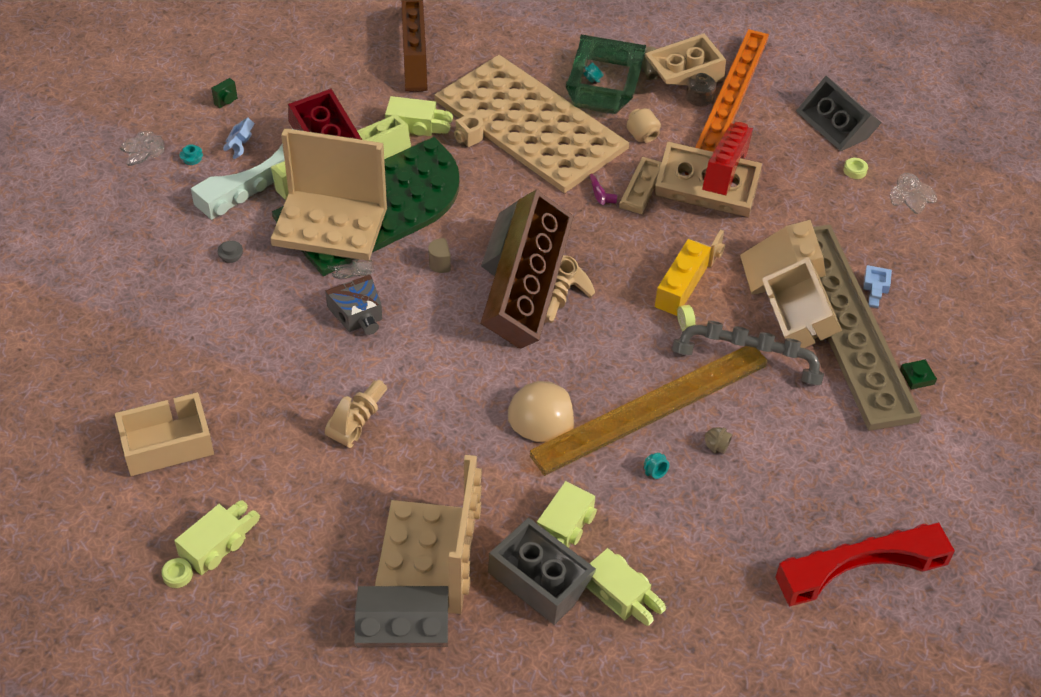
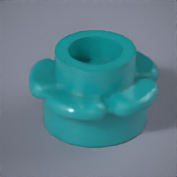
(593, 73)
(191, 154)
(656, 465)

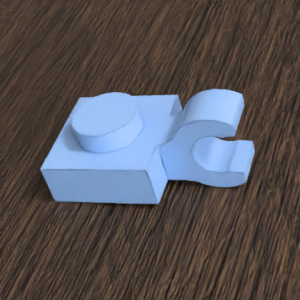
(239, 135)
(878, 282)

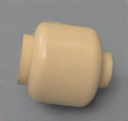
(643, 125)

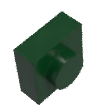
(224, 93)
(918, 374)

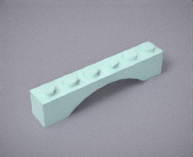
(221, 193)

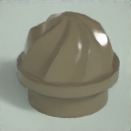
(718, 439)

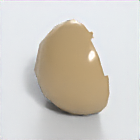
(541, 411)

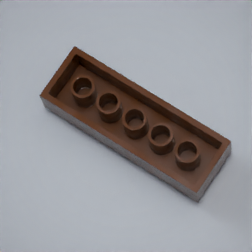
(527, 270)

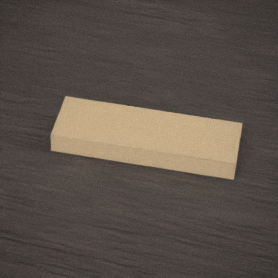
(641, 186)

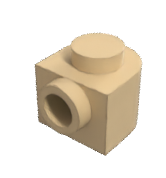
(469, 129)

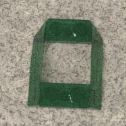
(605, 51)

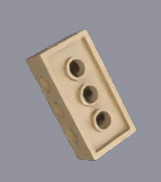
(688, 188)

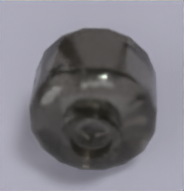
(700, 89)

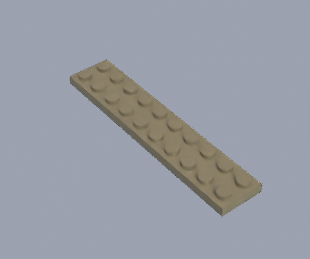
(861, 345)

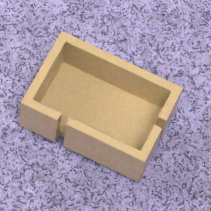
(801, 303)
(156, 441)

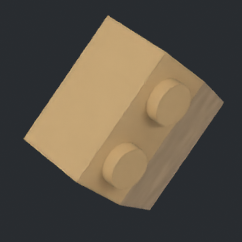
(688, 57)
(780, 251)

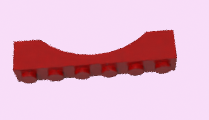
(726, 158)
(917, 548)

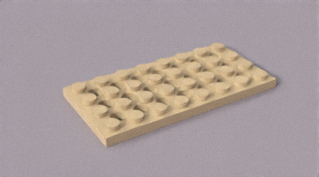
(530, 131)

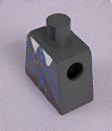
(356, 304)

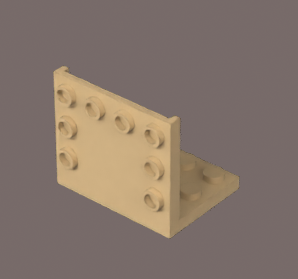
(333, 195)
(433, 542)

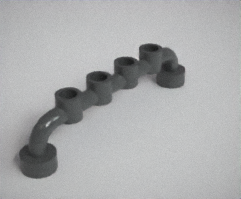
(764, 343)

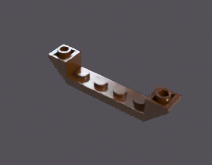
(414, 45)

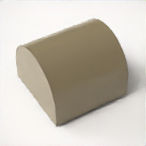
(439, 256)

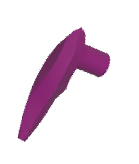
(600, 194)

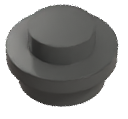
(230, 251)

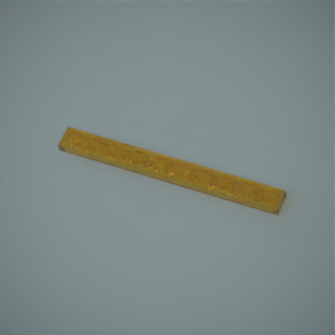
(646, 409)

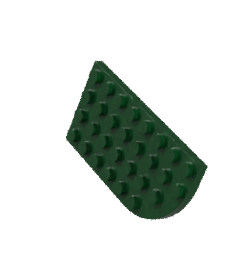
(418, 192)

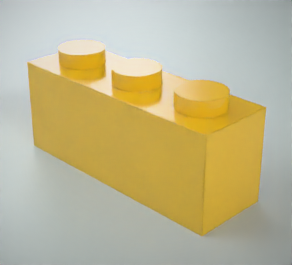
(682, 276)

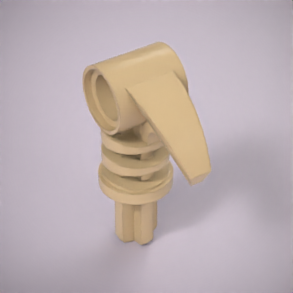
(568, 275)
(351, 416)

